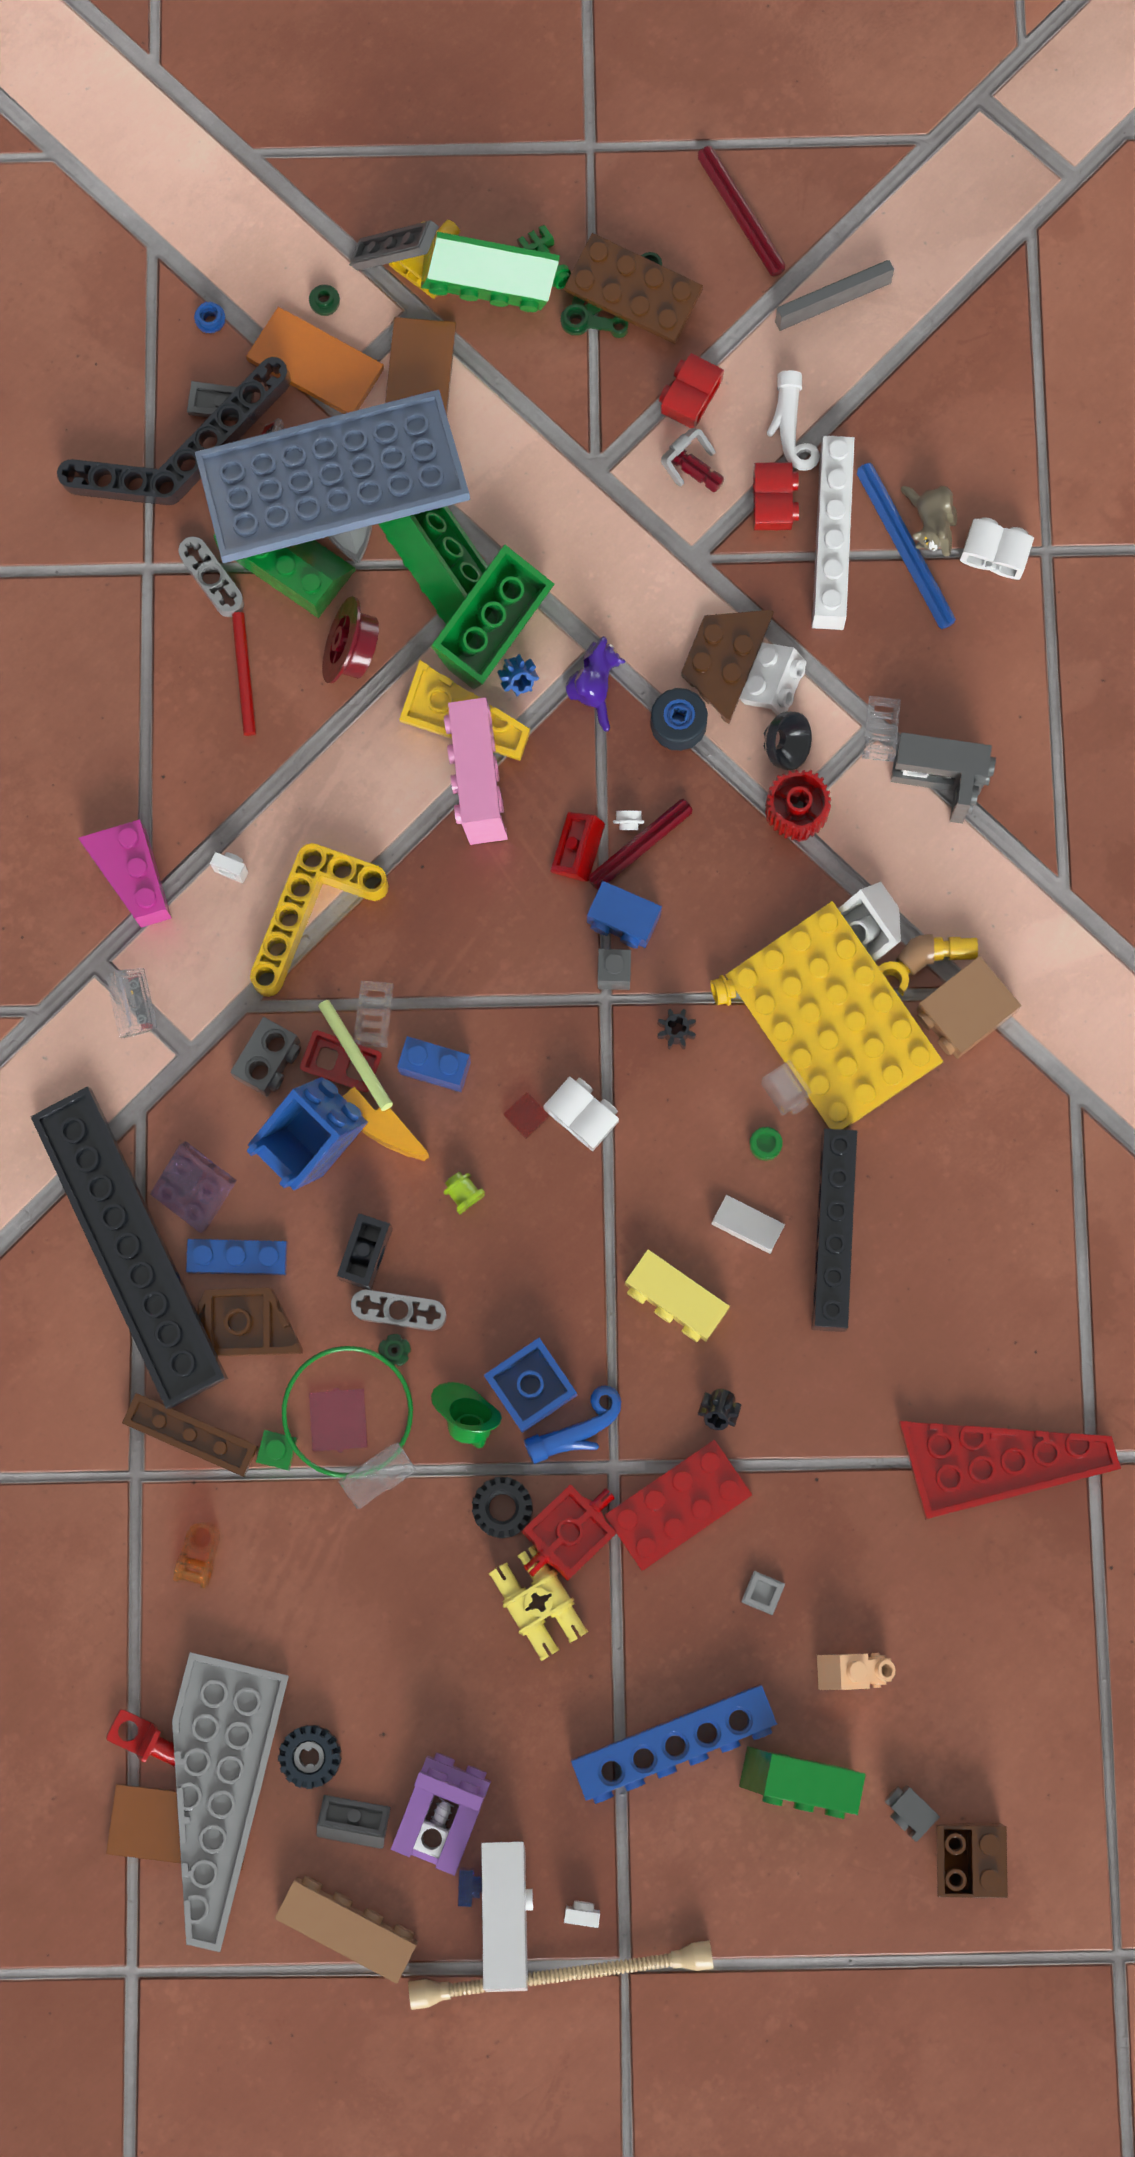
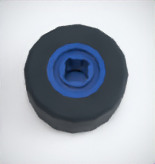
(674, 729)

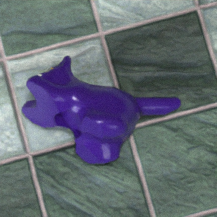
(591, 682)

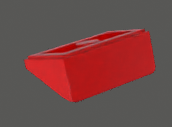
(578, 846)

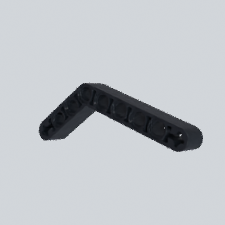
(171, 469)

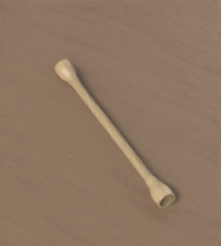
(694, 1956)

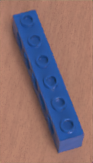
(589, 1766)

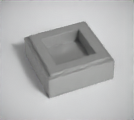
(763, 1592)

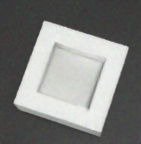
(229, 866)
(582, 1914)

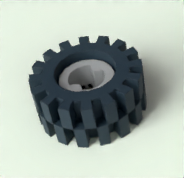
(308, 1738)

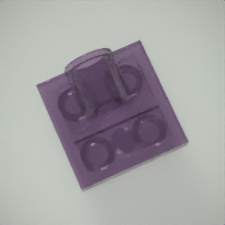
(193, 1187)

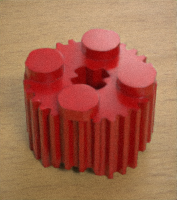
(793, 821)

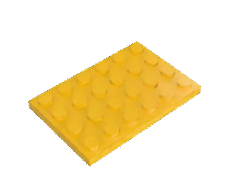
(834, 1017)

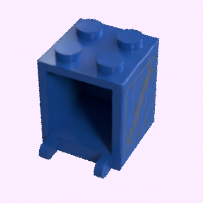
(307, 1133)

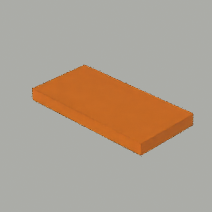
(317, 361)

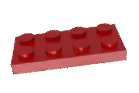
(678, 1505)

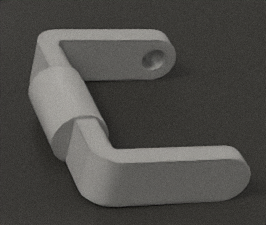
(678, 446)

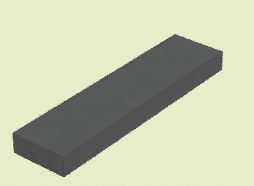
(393, 245)
(834, 295)

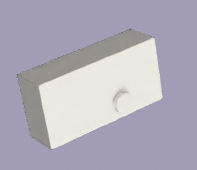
(505, 1916)

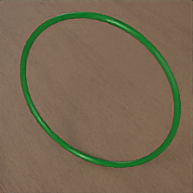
(319, 1355)

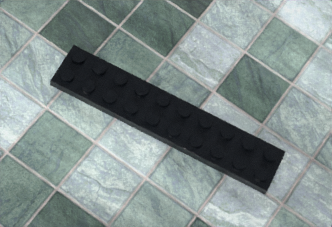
(129, 1248)

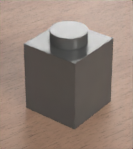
(614, 969)

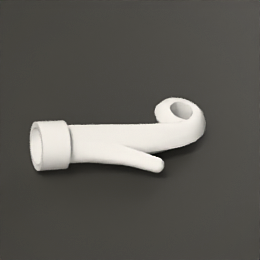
(789, 385)

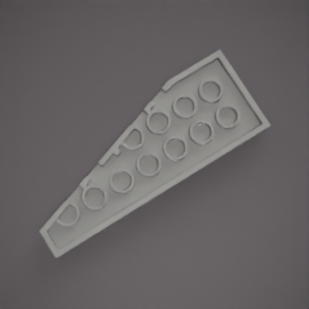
(221, 1755)

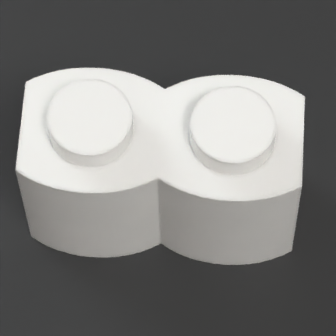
(997, 548)
(581, 1112)

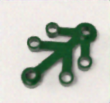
(587, 312)

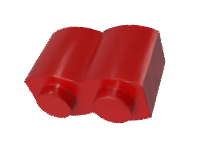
(691, 391)
(774, 496)

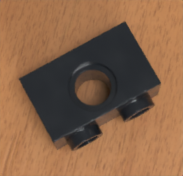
(364, 1251)

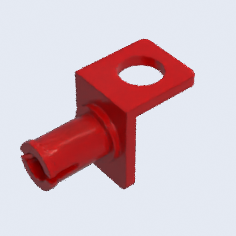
(147, 1740)

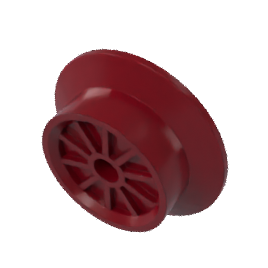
(350, 642)

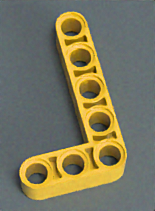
(303, 906)

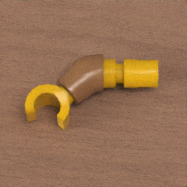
(924, 951)

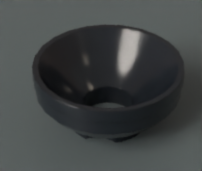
(793, 742)

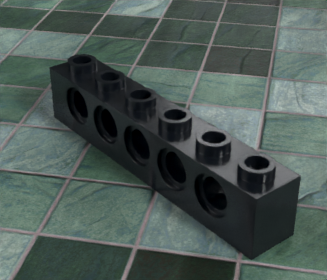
(834, 1230)

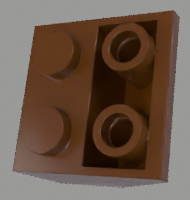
(972, 1860)

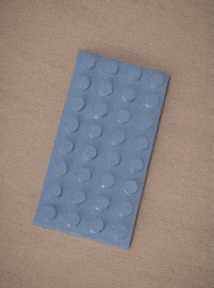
(331, 476)

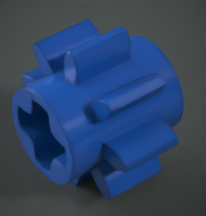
(518, 675)

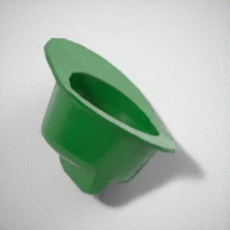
(466, 1412)

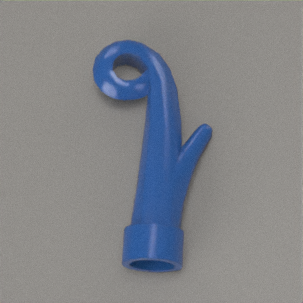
(574, 1436)

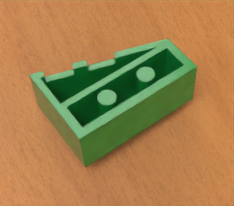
(802, 1782)

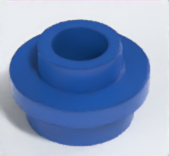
(209, 309)

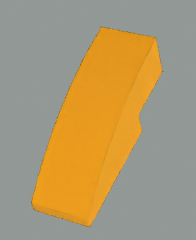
(387, 1128)

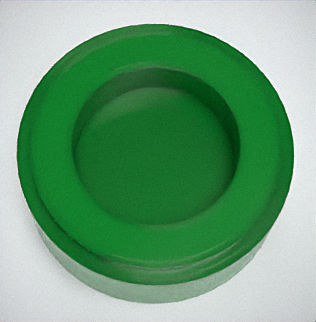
(765, 1143)

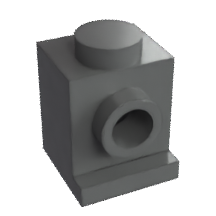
(911, 1811)

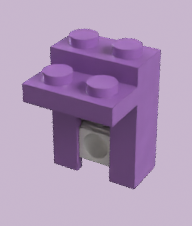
(453, 1784)

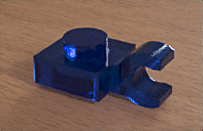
(468, 1887)

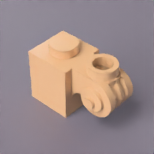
(853, 1671)

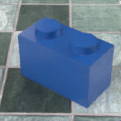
(623, 915)
(434, 1064)

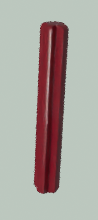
(641, 843)

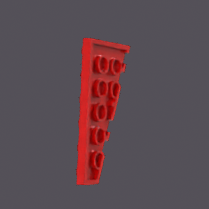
(982, 1465)

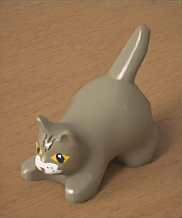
(937, 516)

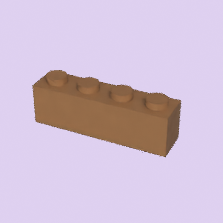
(346, 1929)

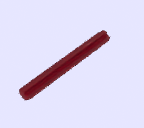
(741, 211)

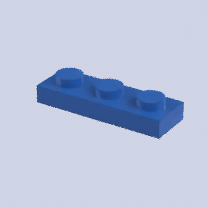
(236, 1257)

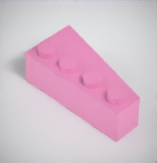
(475, 771)

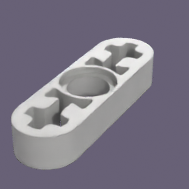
(205, 555)
(375, 1298)

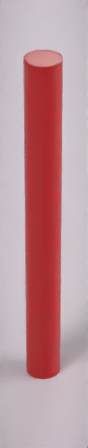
(244, 676)

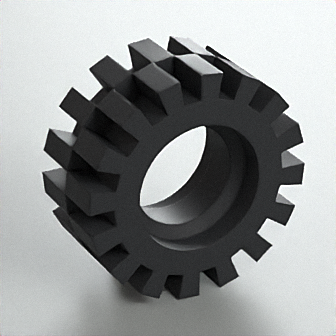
(482, 1501)

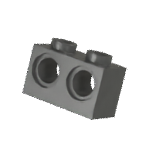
(257, 1054)

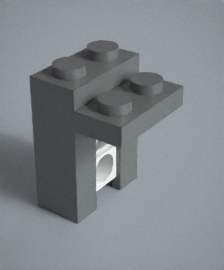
(944, 766)

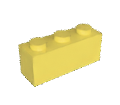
(676, 1297)

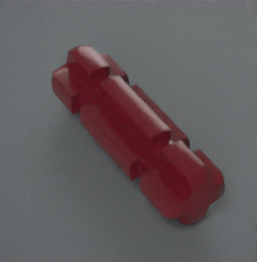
(699, 470)

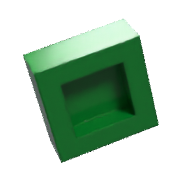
(275, 1450)

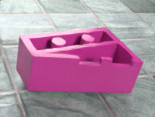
(130, 868)

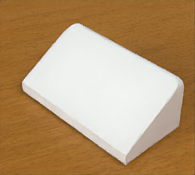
(748, 1224)

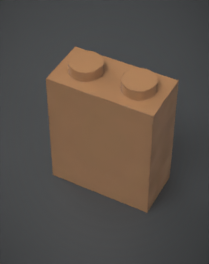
(967, 1008)

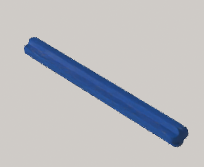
(906, 546)

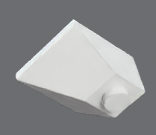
(873, 919)

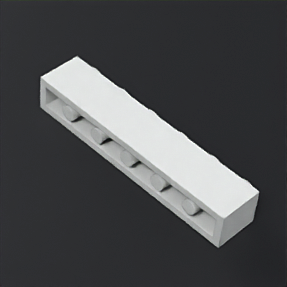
(833, 533)

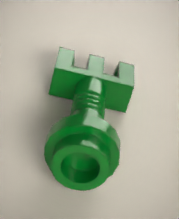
(542, 244)

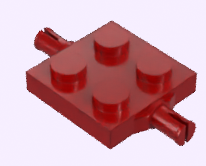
(569, 1532)

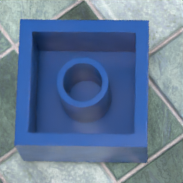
(530, 1385)

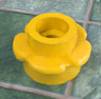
(722, 990)

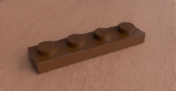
(190, 1435)

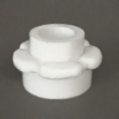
(628, 819)

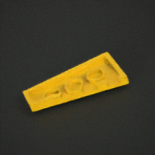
(429, 702)

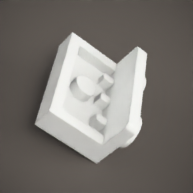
(774, 678)

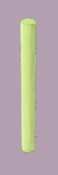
(355, 1055)

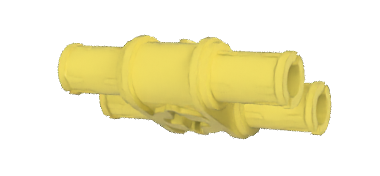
(532, 1621)

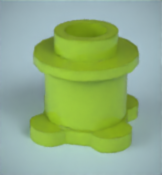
(463, 1191)

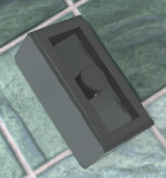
(353, 1821)

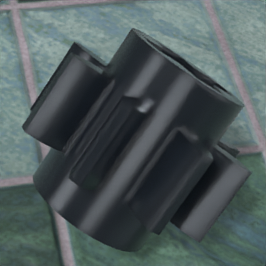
(681, 1036)
(719, 1409)

